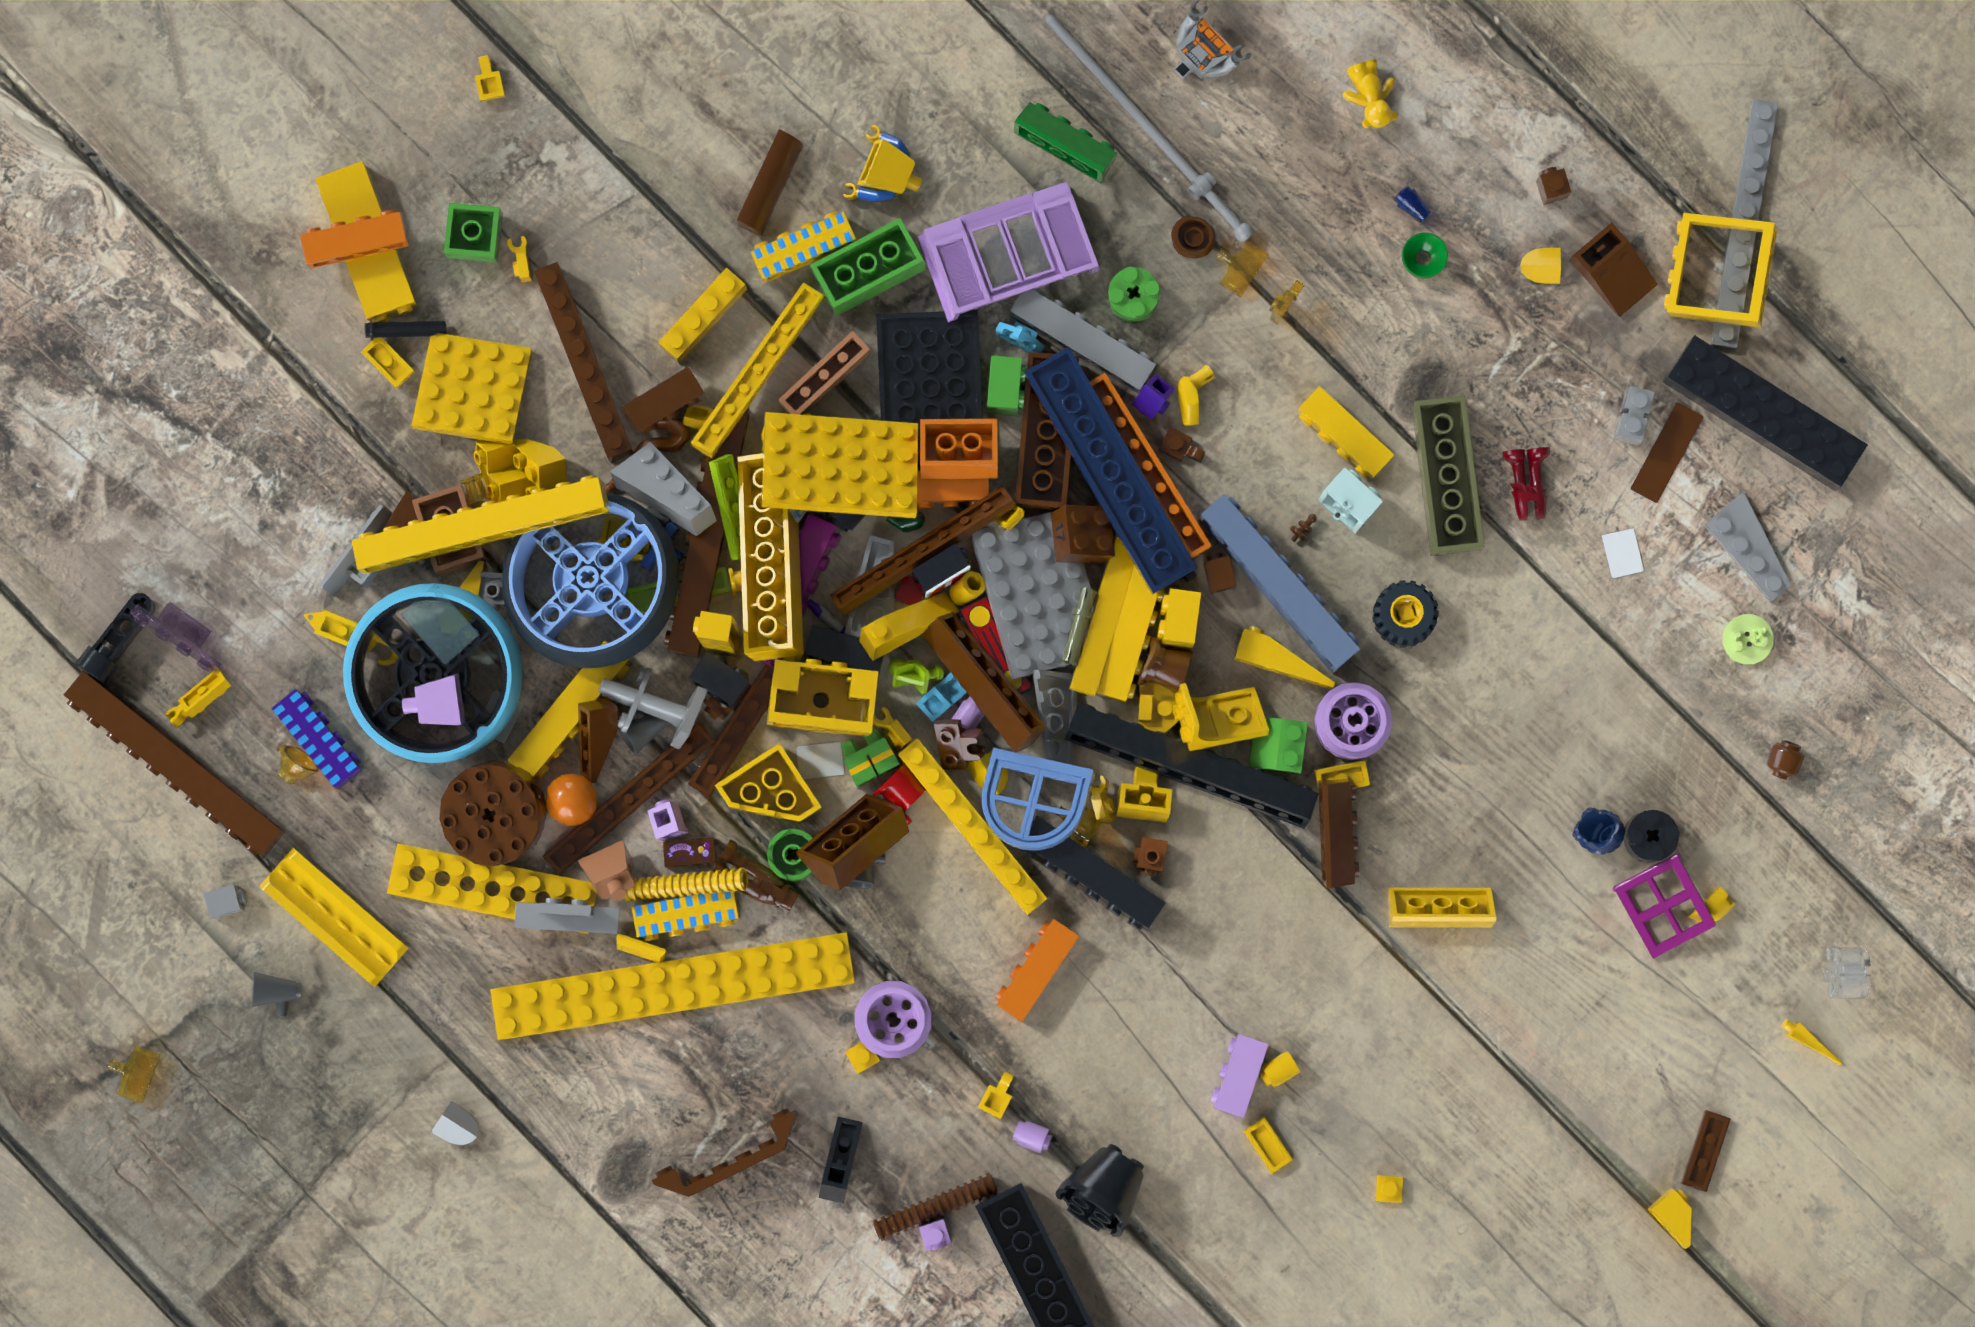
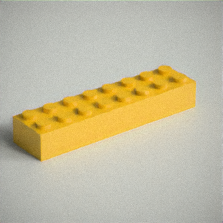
(768, 570)

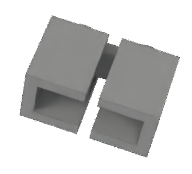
(1632, 426)

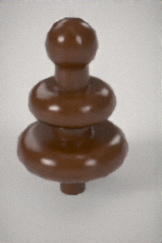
(1304, 527)

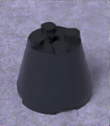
(1103, 1190)

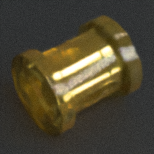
(475, 488)

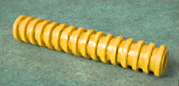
(688, 884)

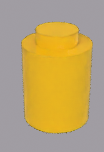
(967, 588)
(1279, 1070)

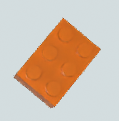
(958, 448)

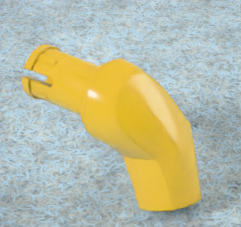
(1188, 394)

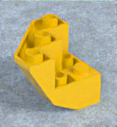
(518, 467)

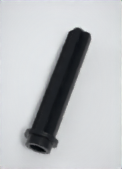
(404, 329)

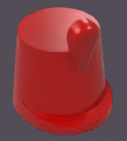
(901, 789)

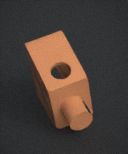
(610, 871)

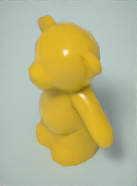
(1371, 94)

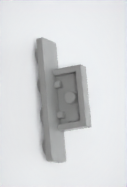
(346, 564)
(566, 917)

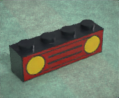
(981, 624)

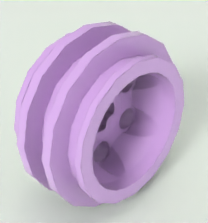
(1341, 745)
(872, 1001)

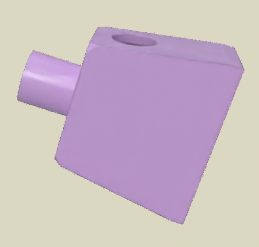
(437, 702)

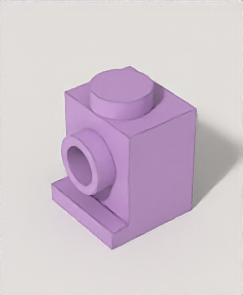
(659, 820)
(935, 1234)

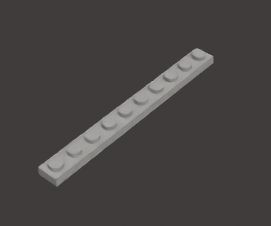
(1747, 207)

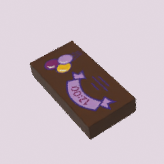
(689, 852)

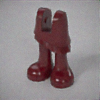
(1523, 492)

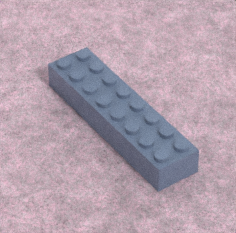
(1278, 583)

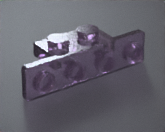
(180, 630)

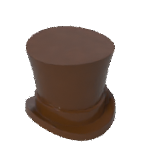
(1165, 666)

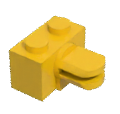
(1144, 798)

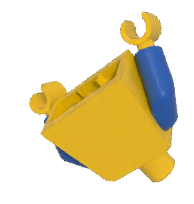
(886, 170)

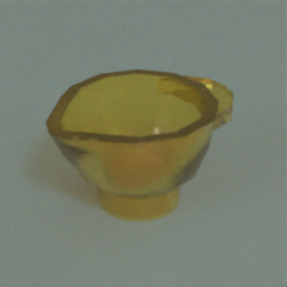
(295, 764)

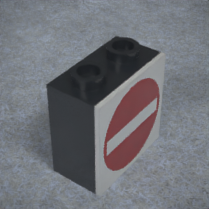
(941, 571)

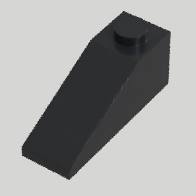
(840, 1160)

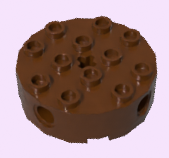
(490, 838)

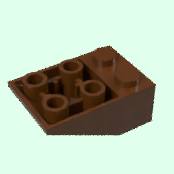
(1614, 269)

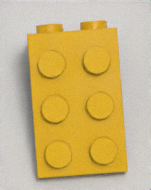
(1219, 717)

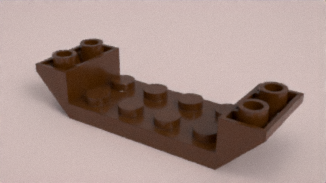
(674, 1181)

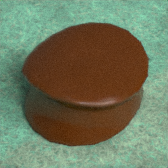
(1193, 237)

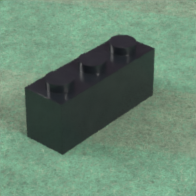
(838, 647)

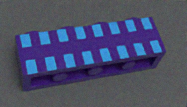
(317, 739)

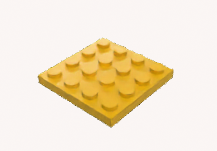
(472, 388)

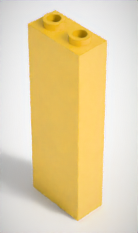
(376, 277)

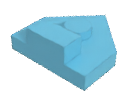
(1020, 336)

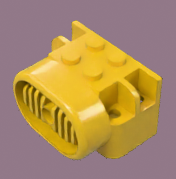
(847, 690)

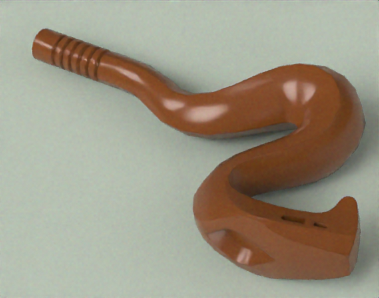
(679, 438)

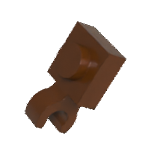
(1178, 445)

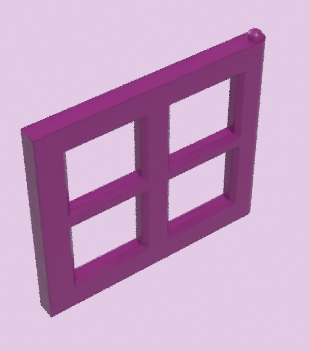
(1665, 906)

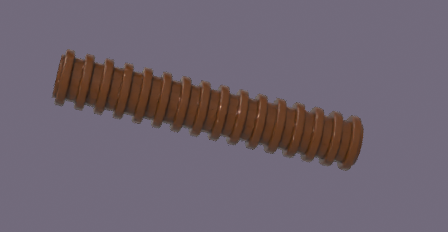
(933, 1207)

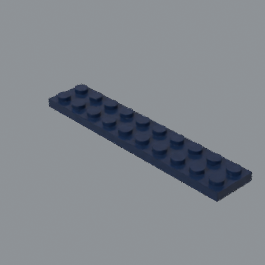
(1110, 470)

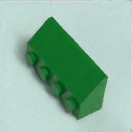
(1064, 141)

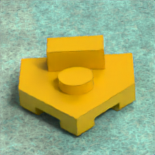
(1156, 707)

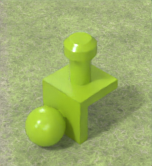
(913, 673)

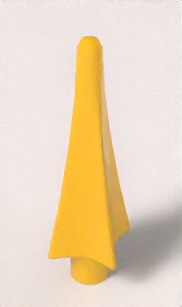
(1799, 1033)

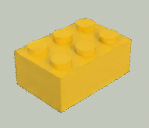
(1180, 619)

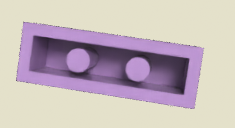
(1239, 1075)

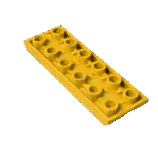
(334, 917)

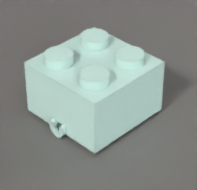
(1350, 499)

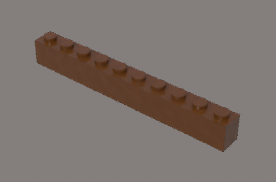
(702, 556)
(173, 763)

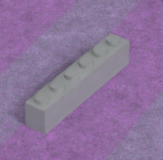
(1084, 340)

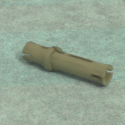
(1082, 615)

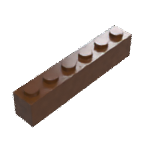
(984, 682)

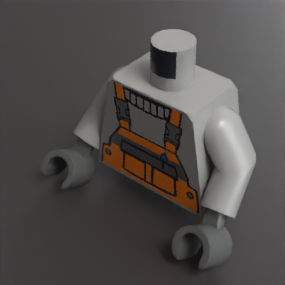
(1204, 48)

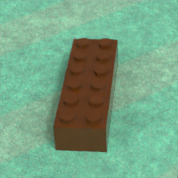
(1042, 454)

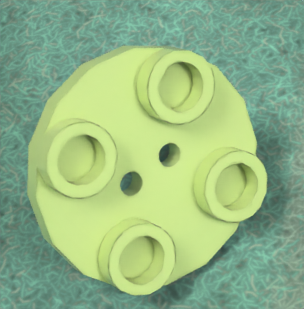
(1759, 636)

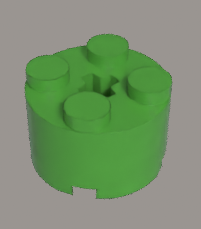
(1132, 280)
(778, 855)

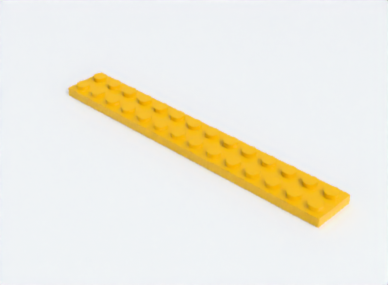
(672, 986)

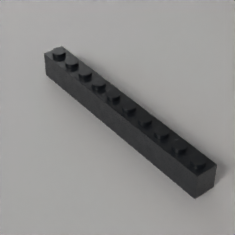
(1195, 768)

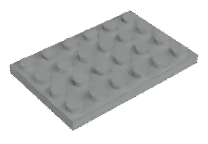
(1029, 593)

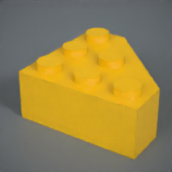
(770, 788)

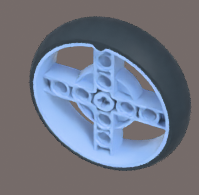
(641, 629)

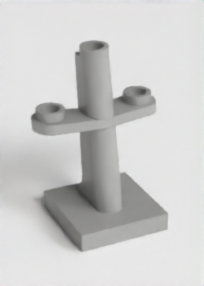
(680, 716)

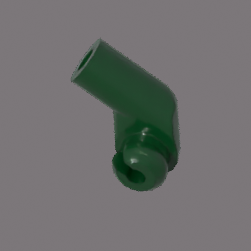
(907, 524)

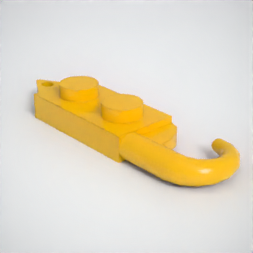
(340, 630)

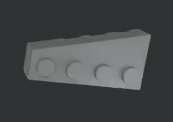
(660, 485)

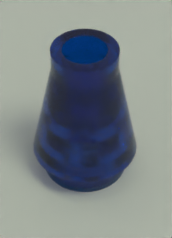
(1411, 203)

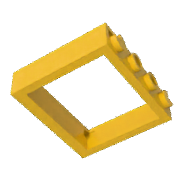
(1755, 315)

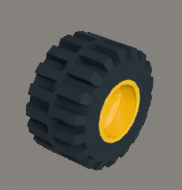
(1405, 613)

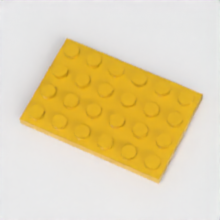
(840, 465)

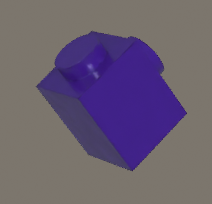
(1154, 397)

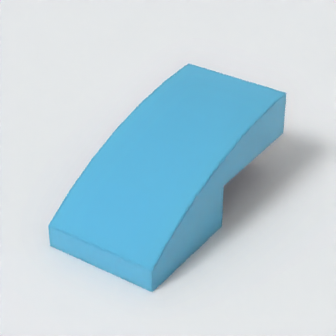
(941, 697)

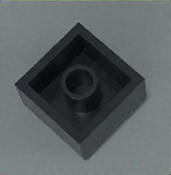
(720, 680)

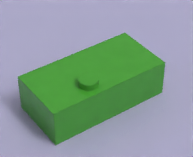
(868, 267)

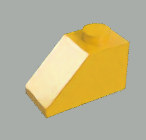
(1674, 1215)

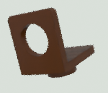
(715, 709)

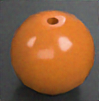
(571, 799)

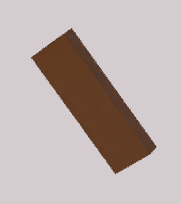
(1705, 1150)

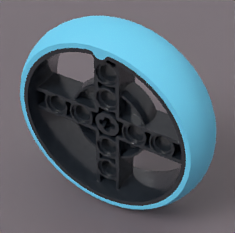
(380, 722)

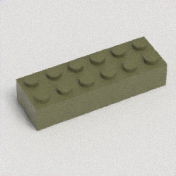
(1447, 475)

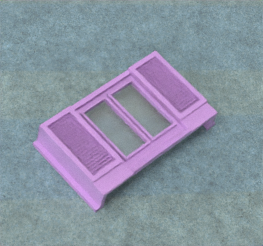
(1007, 249)

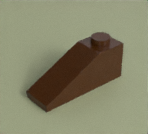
(596, 734)

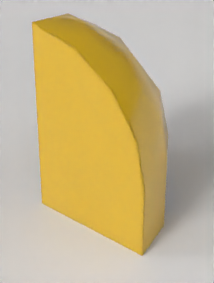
(1542, 265)
(979, 770)
(1717, 904)

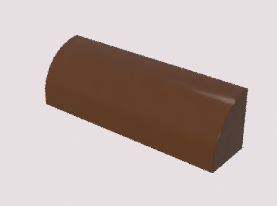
(769, 182)

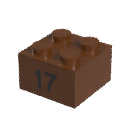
(1082, 535)

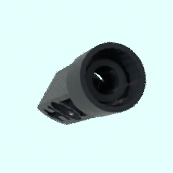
(100, 660)

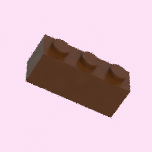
(663, 401)

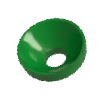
(1433, 246)

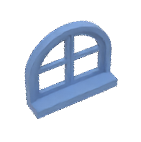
(1040, 768)

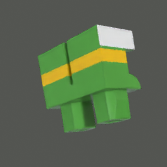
(858, 763)

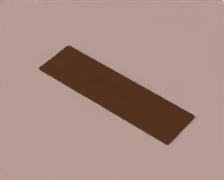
(1666, 452)

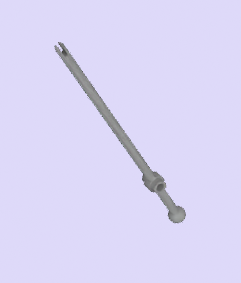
(1201, 184)

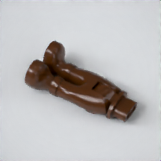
(766, 886)

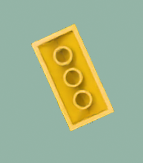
(1441, 908)

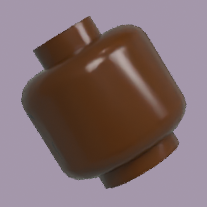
(1785, 759)

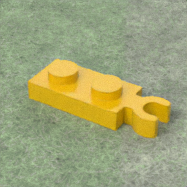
(198, 697)

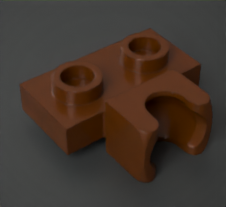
(957, 746)

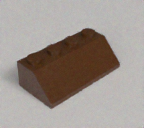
(1337, 832)
(854, 841)

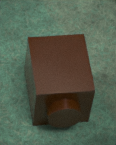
(1219, 573)

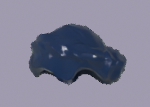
(1599, 831)

